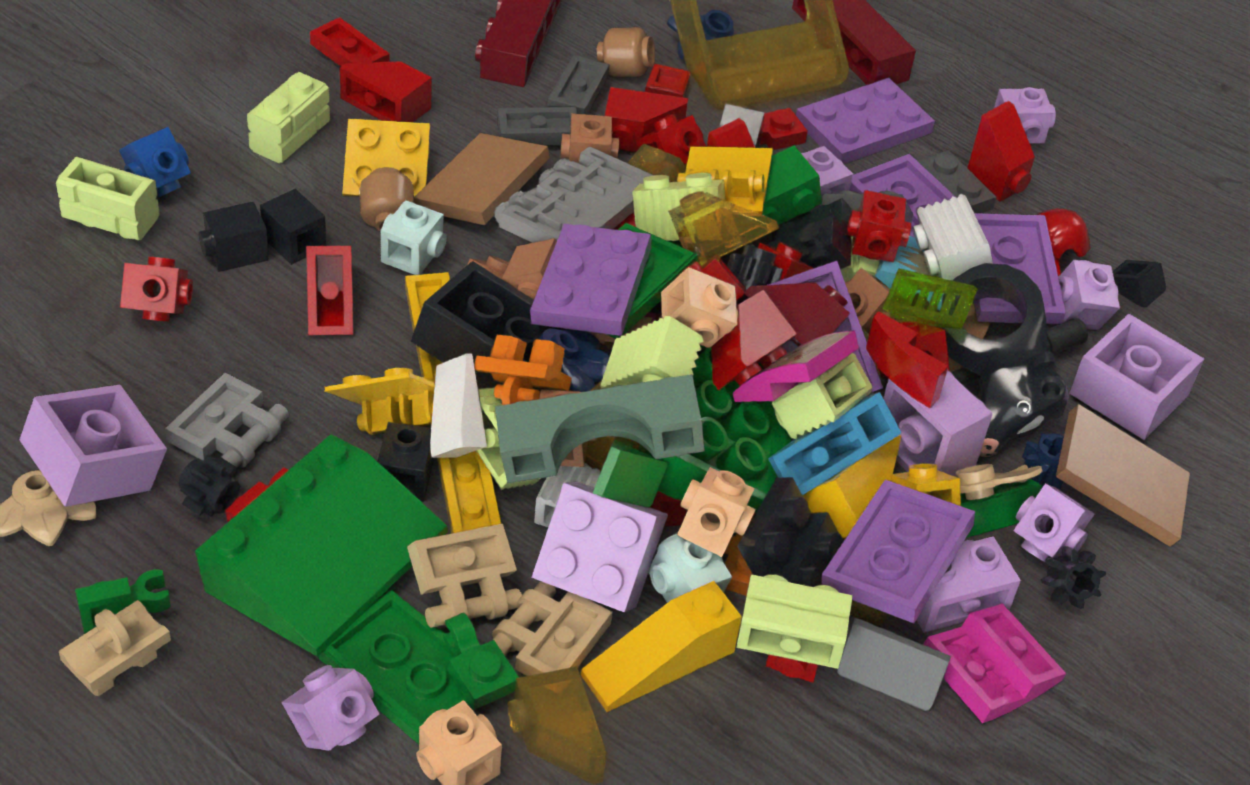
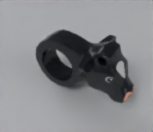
(1015, 370)

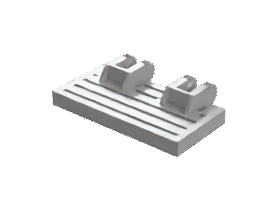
(574, 193)

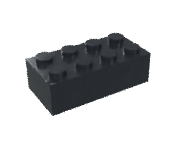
(470, 314)

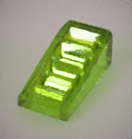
(904, 290)

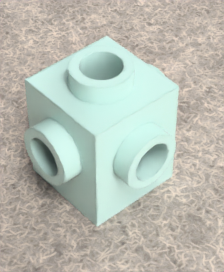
(412, 237)
(684, 567)

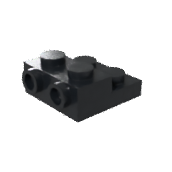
(819, 235)
(789, 538)

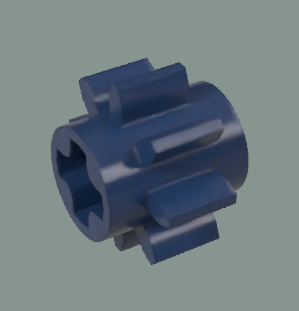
(1047, 456)

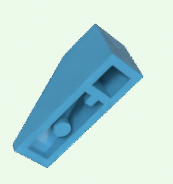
(837, 445)

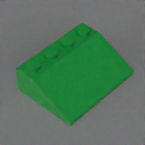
(735, 438)
(317, 545)

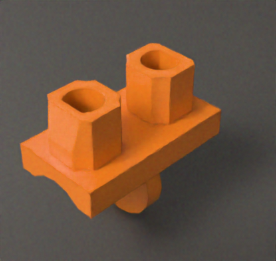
(520, 377)

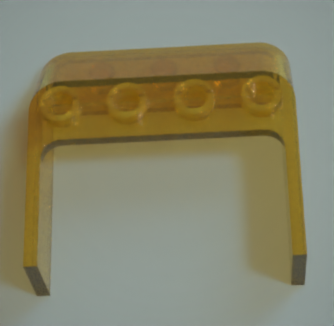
(764, 62)

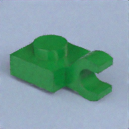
(118, 595)
(477, 669)

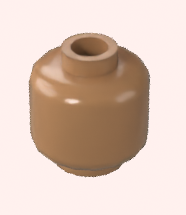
(627, 52)
(383, 194)

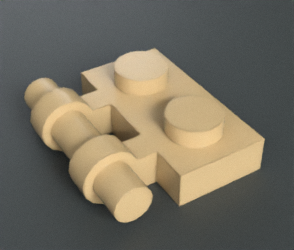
(465, 559)
(564, 637)

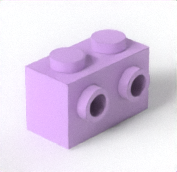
(973, 581)

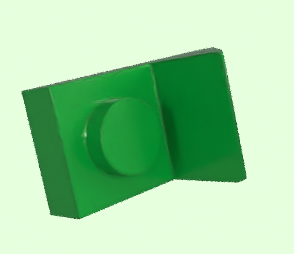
(630, 475)

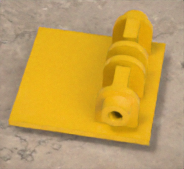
(385, 144)
(742, 169)
(392, 398)

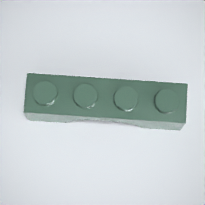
(544, 431)

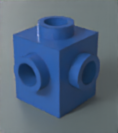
(158, 159)

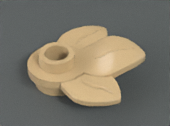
(979, 480)
(39, 510)

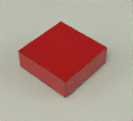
(668, 81)

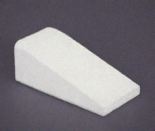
(456, 410)

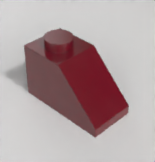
(806, 308)

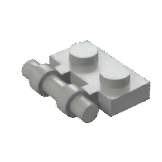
(218, 413)

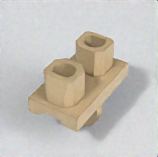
(114, 646)

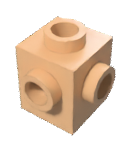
(701, 304)
(716, 510)
(459, 747)

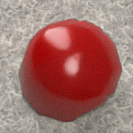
(1067, 232)

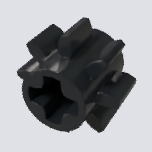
(754, 267)
(209, 485)
(1086, 575)

